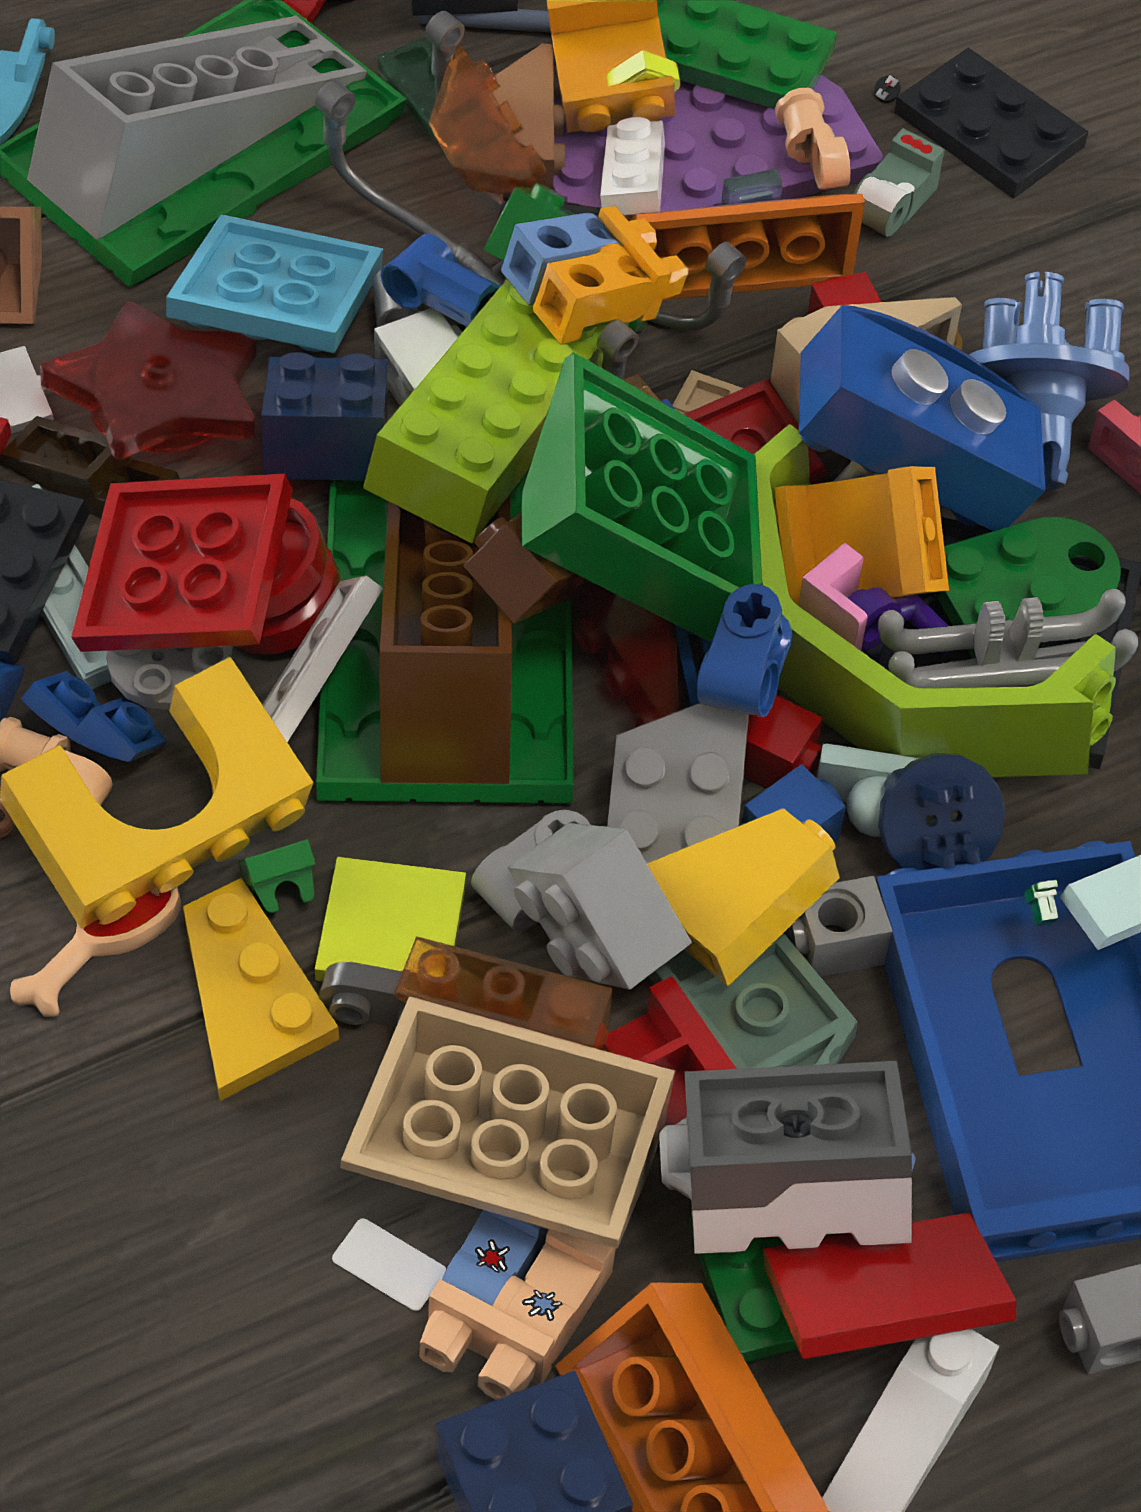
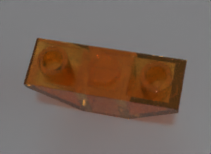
(480, 132)

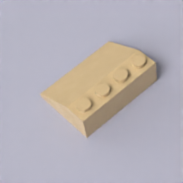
(511, 1122)

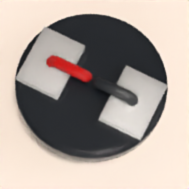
(887, 88)

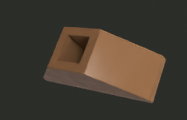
(531, 89)

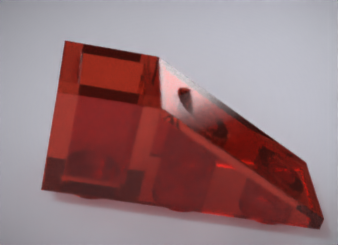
(634, 651)

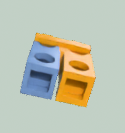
(590, 270)

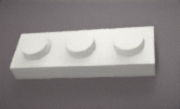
(633, 166)

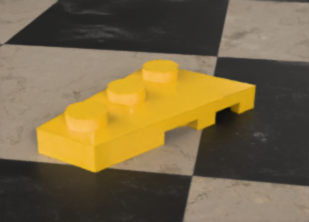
(251, 991)

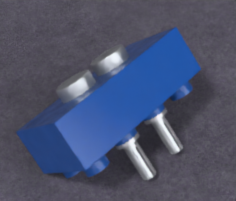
(911, 399)

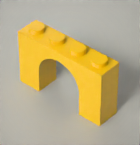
(108, 864)

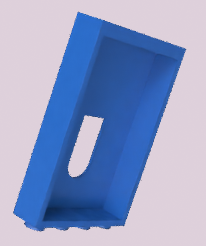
(1036, 1155)

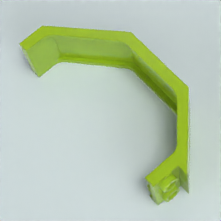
(1002, 728)

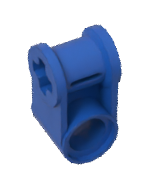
(746, 653)

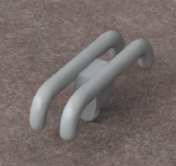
(1001, 647)

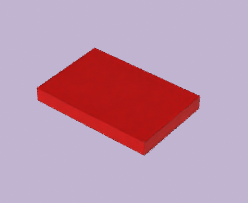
(889, 1293)

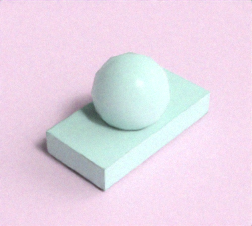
(859, 781)

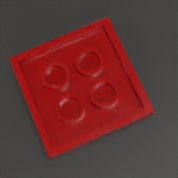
(183, 563)

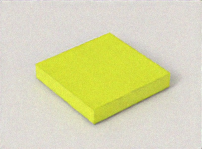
(381, 910)

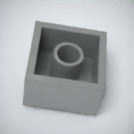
(598, 905)

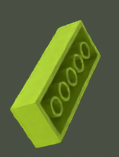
(475, 418)

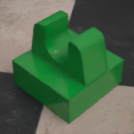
(284, 864)

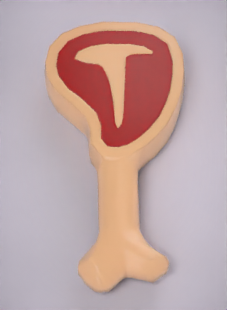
(144, 923)

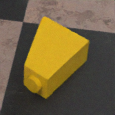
(746, 887)

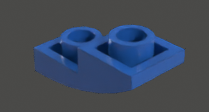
(112, 729)

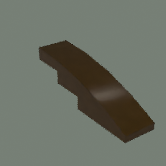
(75, 462)

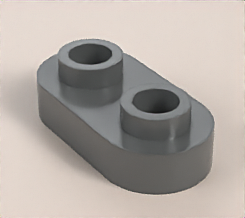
(362, 994)

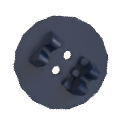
(938, 787)

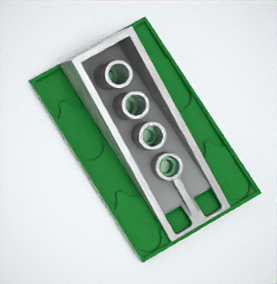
(172, 133)

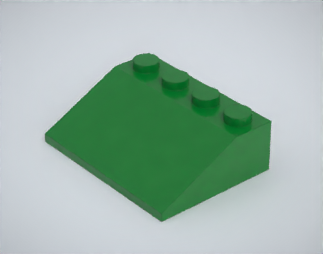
(642, 500)

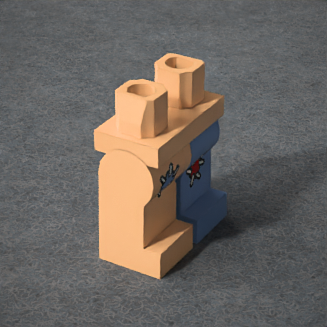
(501, 1316)

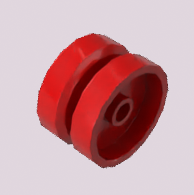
(301, 584)

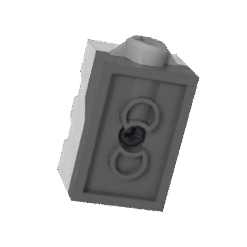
(792, 1155)

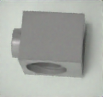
(856, 909)
(1104, 1319)

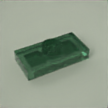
(411, 75)

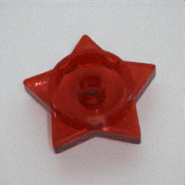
(158, 383)

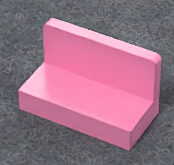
(827, 591)

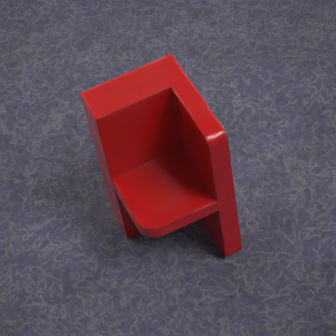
(671, 1038)

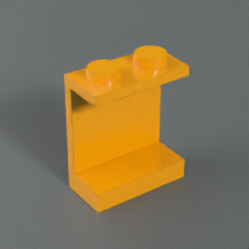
(593, 40)
(883, 517)

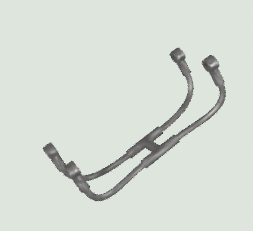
(617, 338)

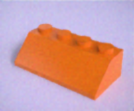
(783, 240)
(687, 1410)

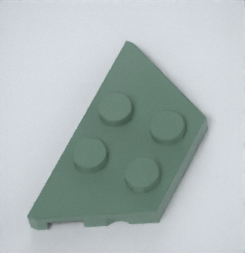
(771, 1012)

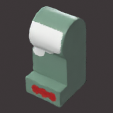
(900, 182)

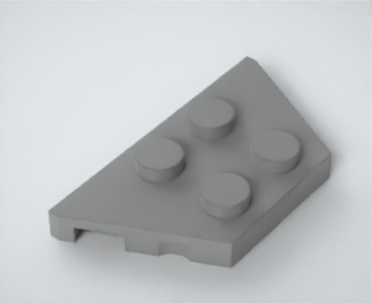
(679, 779)

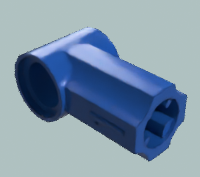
(431, 276)

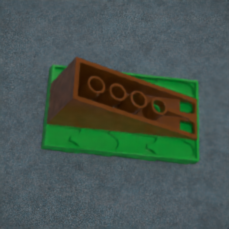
(437, 680)

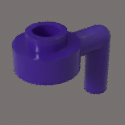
(912, 608)

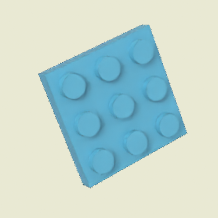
(275, 284)

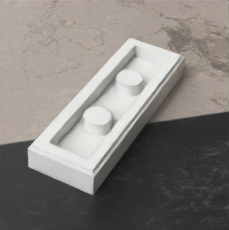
(320, 652)

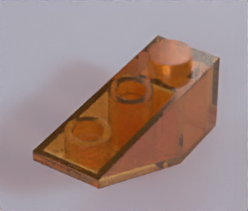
(507, 992)

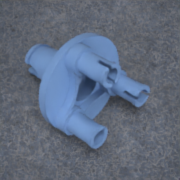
(1050, 369)

